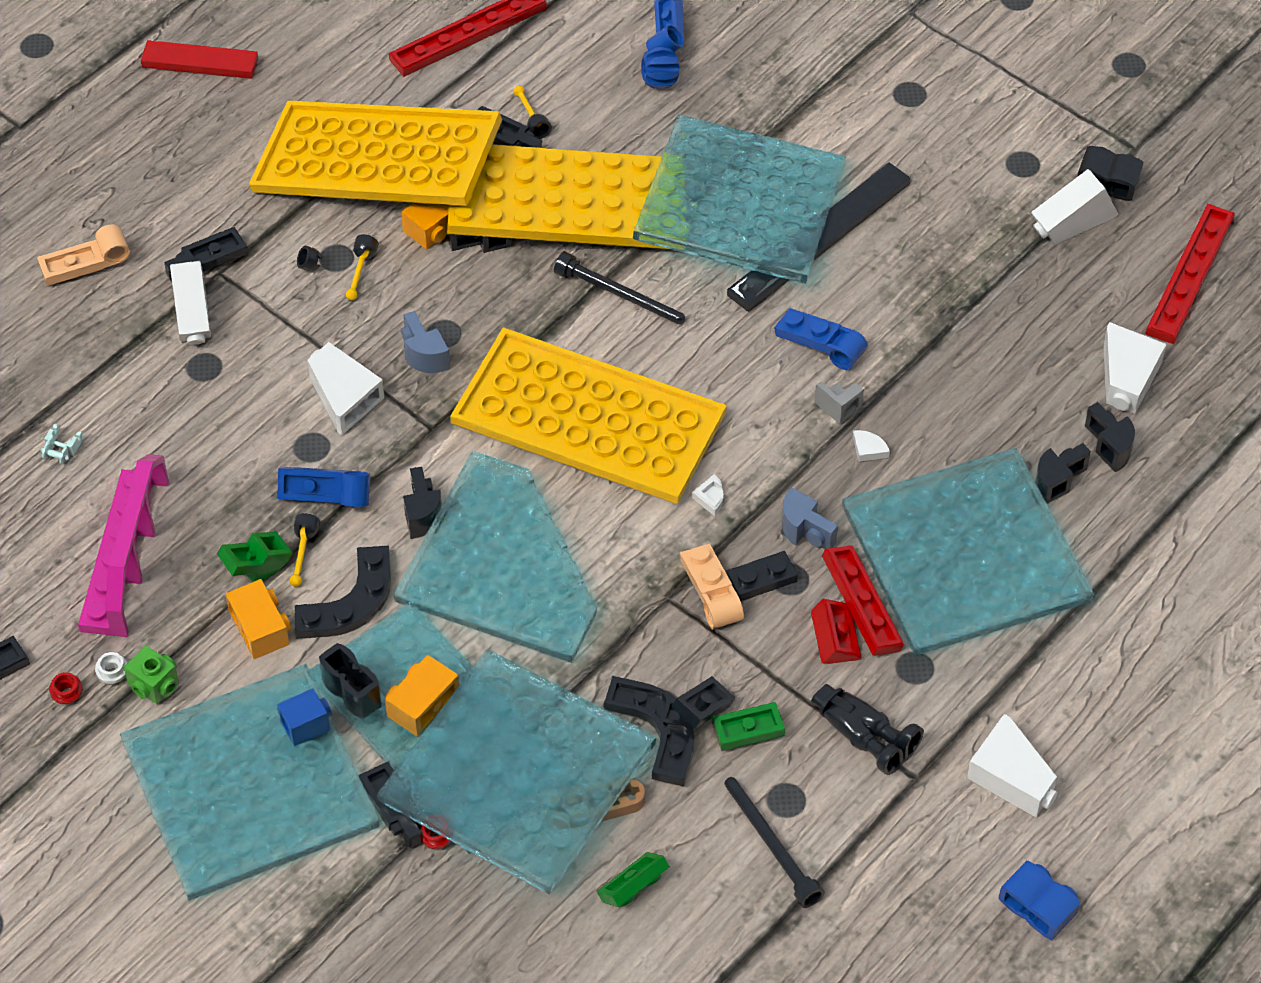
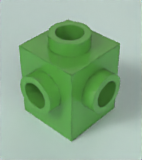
(151, 675)

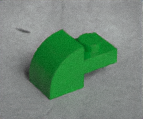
(258, 558)

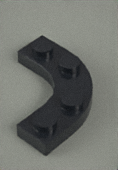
(356, 607)
(654, 706)

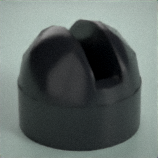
(308, 258)

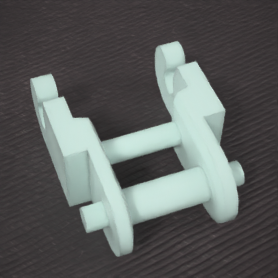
(69, 448)

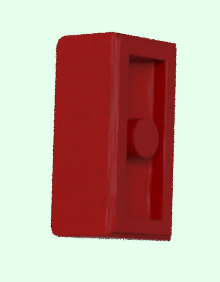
(835, 632)

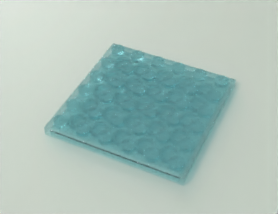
(740, 198)
(966, 551)
(517, 770)
(237, 790)

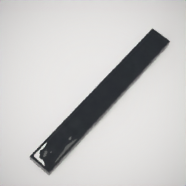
(841, 220)

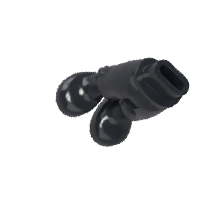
(861, 724)

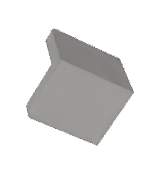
(839, 402)

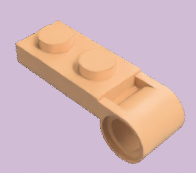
(85, 258)
(713, 586)

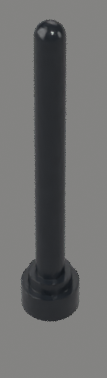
(567, 265)
(806, 889)

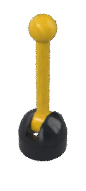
(537, 123)
(364, 248)
(305, 527)

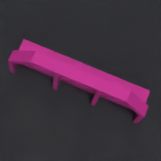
(117, 555)

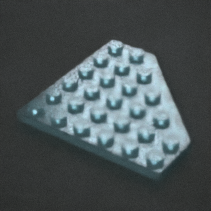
(500, 563)

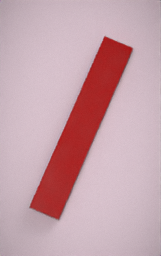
(463, 33)
(1190, 274)

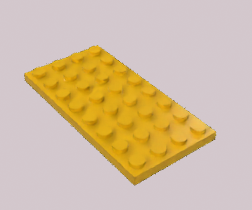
(376, 152)
(557, 196)
(589, 415)

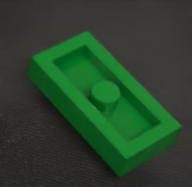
(748, 726)
(626, 884)

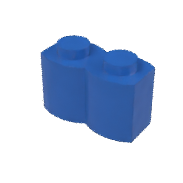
(1039, 899)

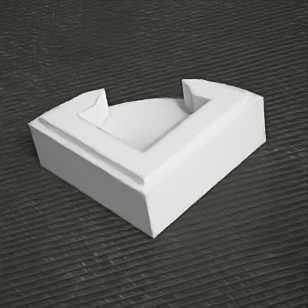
(869, 446)
(710, 495)

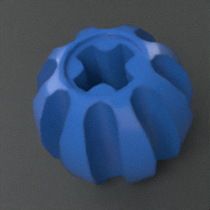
(660, 67)

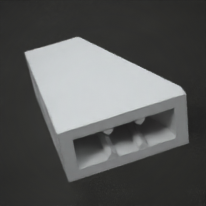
(1074, 209)
(190, 302)
(1129, 366)
(343, 386)
(1013, 769)

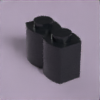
(1114, 171)
(350, 680)

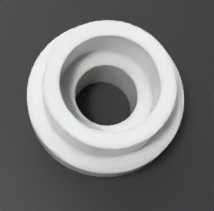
(109, 661)

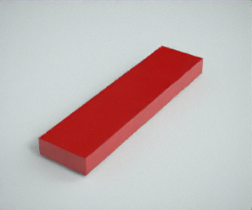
(199, 59)
(862, 600)

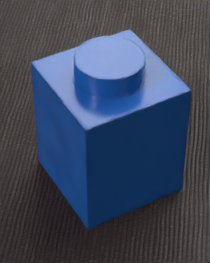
(304, 716)

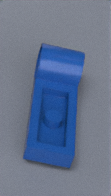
(669, 25)
(840, 343)
(324, 485)

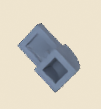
(424, 349)
(802, 520)

